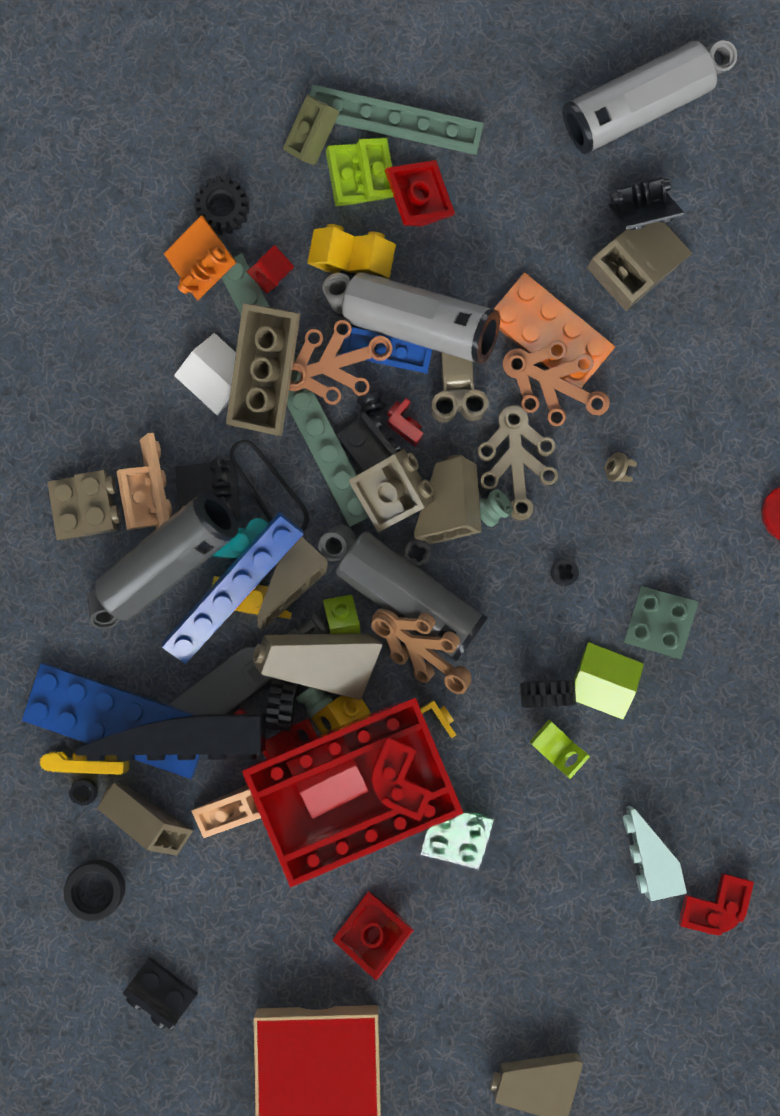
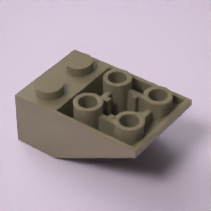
(638, 262)

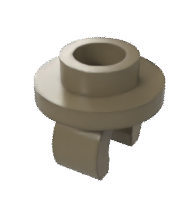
(617, 466)

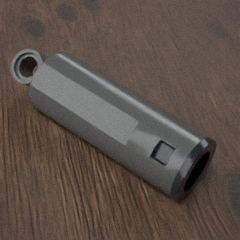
(161, 560)
(400, 585)

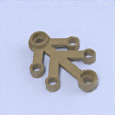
(516, 457)

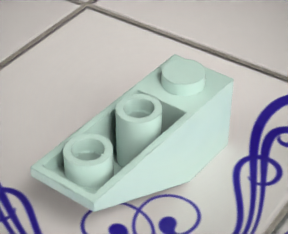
(658, 867)

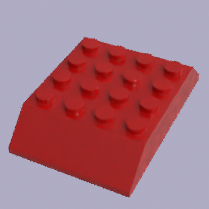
(359, 826)

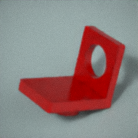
(270, 269)
(288, 739)

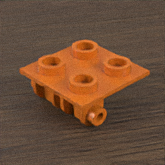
(199, 259)

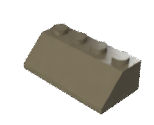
(263, 368)

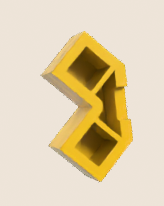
(337, 251)

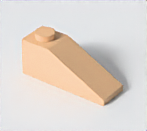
(226, 812)

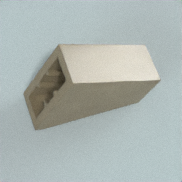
(455, 502)
(144, 820)
(538, 1084)

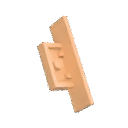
(143, 489)

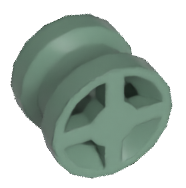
(494, 508)
(314, 700)

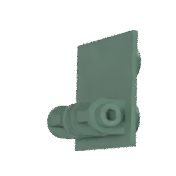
(661, 622)

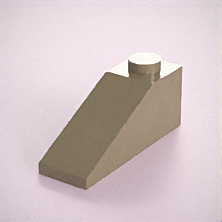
(292, 577)

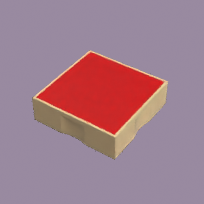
(317, 1061)

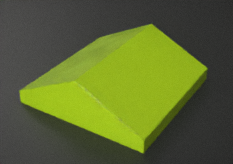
(607, 680)

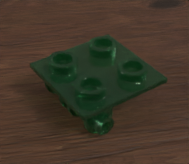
(459, 839)

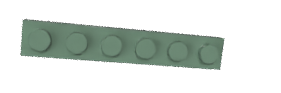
(402, 120)

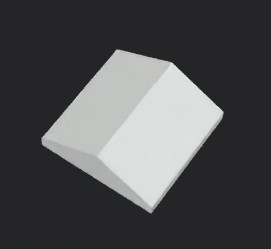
(209, 373)

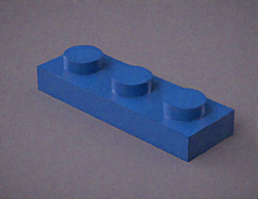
(403, 354)

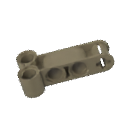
(457, 390)

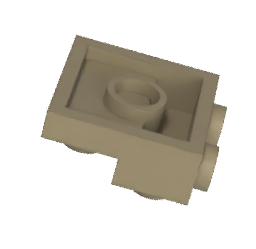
(392, 490)
(83, 505)

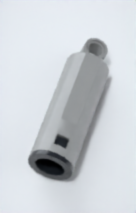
(645, 93)
(414, 315)

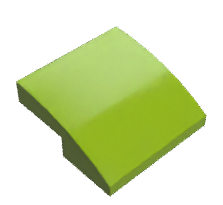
(359, 171)

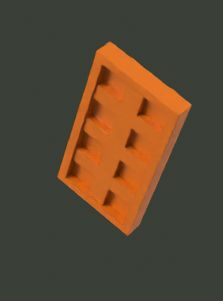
(538, 318)

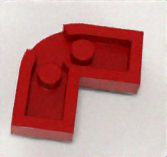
(390, 783)
(723, 914)

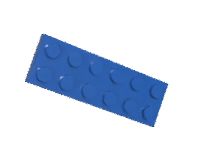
(95, 710)

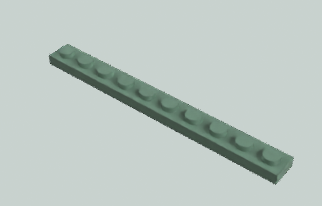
(305, 410)

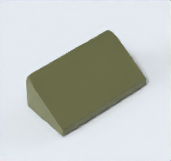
(311, 130)

